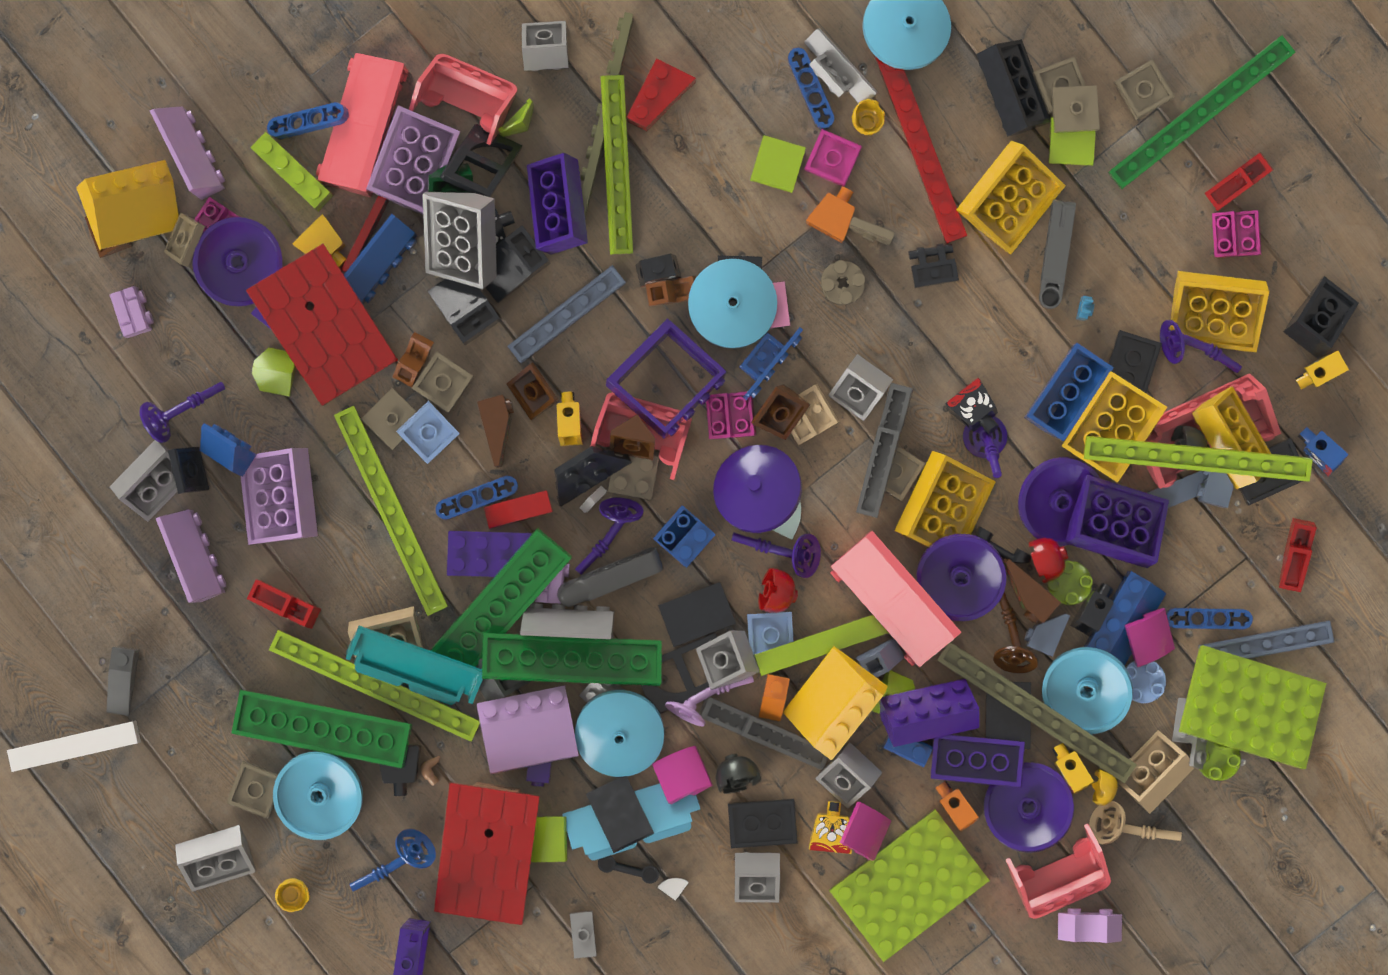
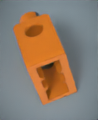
(833, 215)
(963, 815)

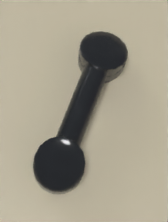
(1018, 557)
(648, 874)

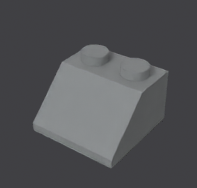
(544, 45)
(860, 387)
(727, 659)
(849, 775)
(757, 877)

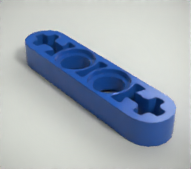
(807, 90)
(307, 120)
(478, 501)
(1208, 618)

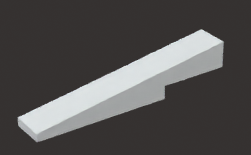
(74, 746)

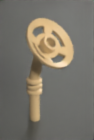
(1114, 825)

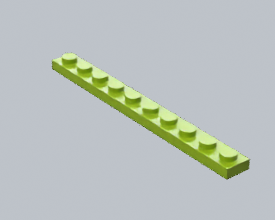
(1198, 458)
(391, 510)
(396, 696)

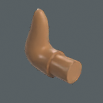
(426, 770)

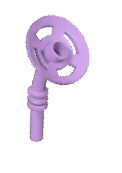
(687, 710)

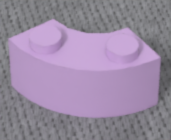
(1090, 926)

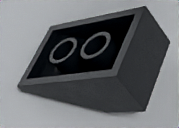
(1321, 318)

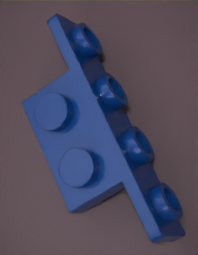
(764, 357)

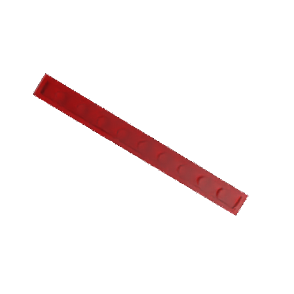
(923, 152)

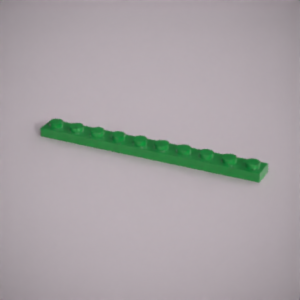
(1201, 112)

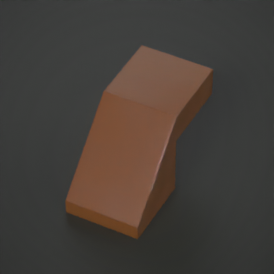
(669, 291)
(413, 359)

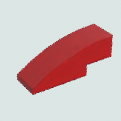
(1239, 181)
(518, 509)
(1297, 554)
(284, 604)

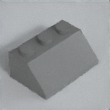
(147, 482)
(215, 858)

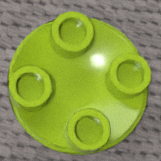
(1072, 585)
(1221, 762)

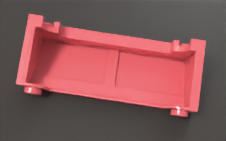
(356, 144)
(1252, 395)
(895, 599)

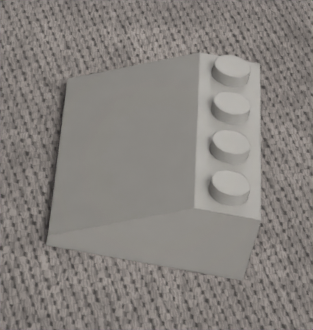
(460, 237)
(568, 622)

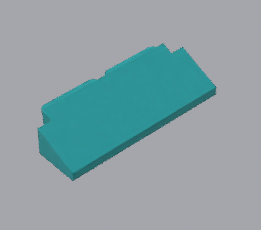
(422, 669)

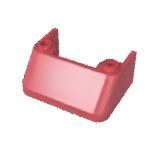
(467, 89)
(616, 412)
(1062, 880)

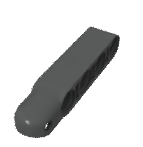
(1056, 253)
(610, 577)

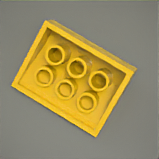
(1011, 196)
(130, 204)
(1220, 309)
(1118, 413)
(944, 501)
(834, 702)

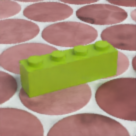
(291, 171)

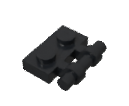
(935, 272)

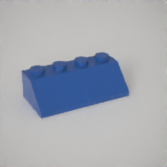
(379, 257)
(1068, 392)
(1131, 600)

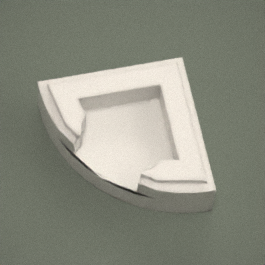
(592, 499)
(673, 887)

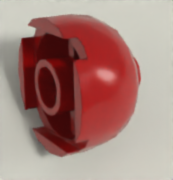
(1048, 558)
(778, 591)

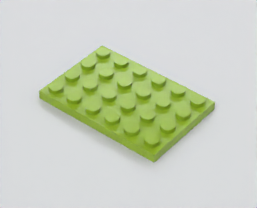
(1252, 707)
(909, 885)

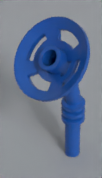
(410, 854)

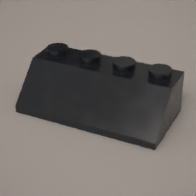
(1013, 87)

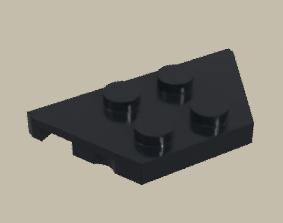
(586, 471)

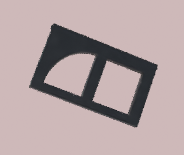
(476, 139)
(659, 697)

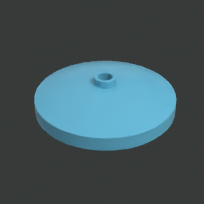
(906, 44)
(737, 324)
(1092, 708)
(622, 715)
(315, 814)

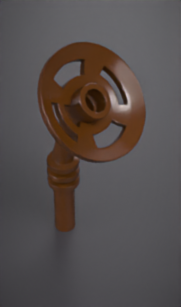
(1015, 652)

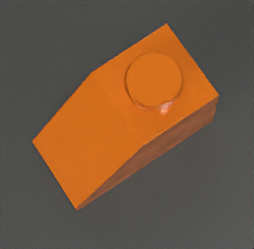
(774, 697)

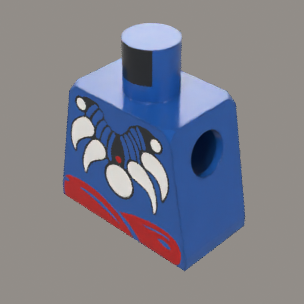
(1327, 459)

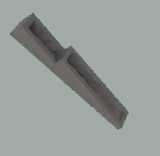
(884, 449)
(762, 732)

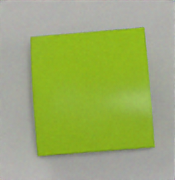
(1071, 147)
(777, 164)
(550, 839)

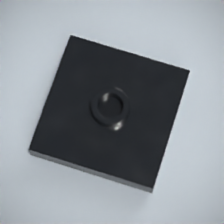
(188, 470)

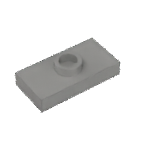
(583, 934)

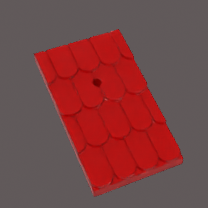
(335, 341)
(482, 872)

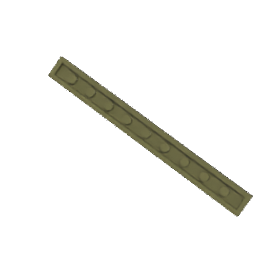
(614, 68)
(1037, 712)

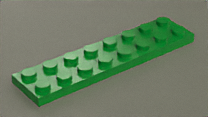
(504, 598)
(571, 659)
(321, 728)

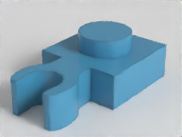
(1085, 308)

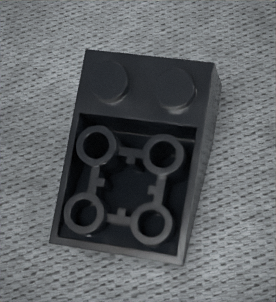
(515, 263)
(464, 309)

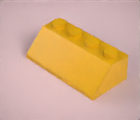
(1230, 428)

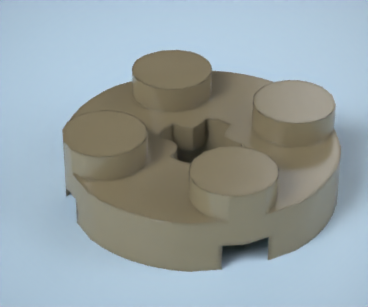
(830, 284)

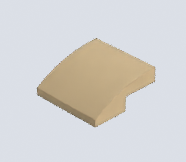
(816, 418)

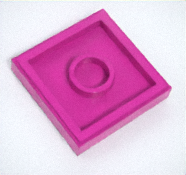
(833, 158)

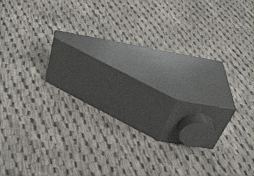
(121, 679)

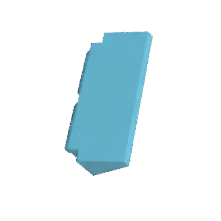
(663, 817)

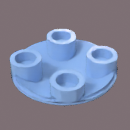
(1147, 682)

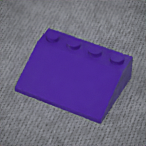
(1118, 522)

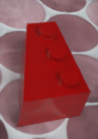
(659, 92)

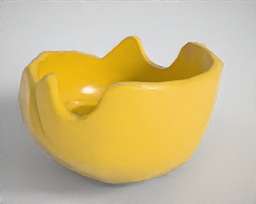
(868, 117)
(1104, 788)
(292, 895)

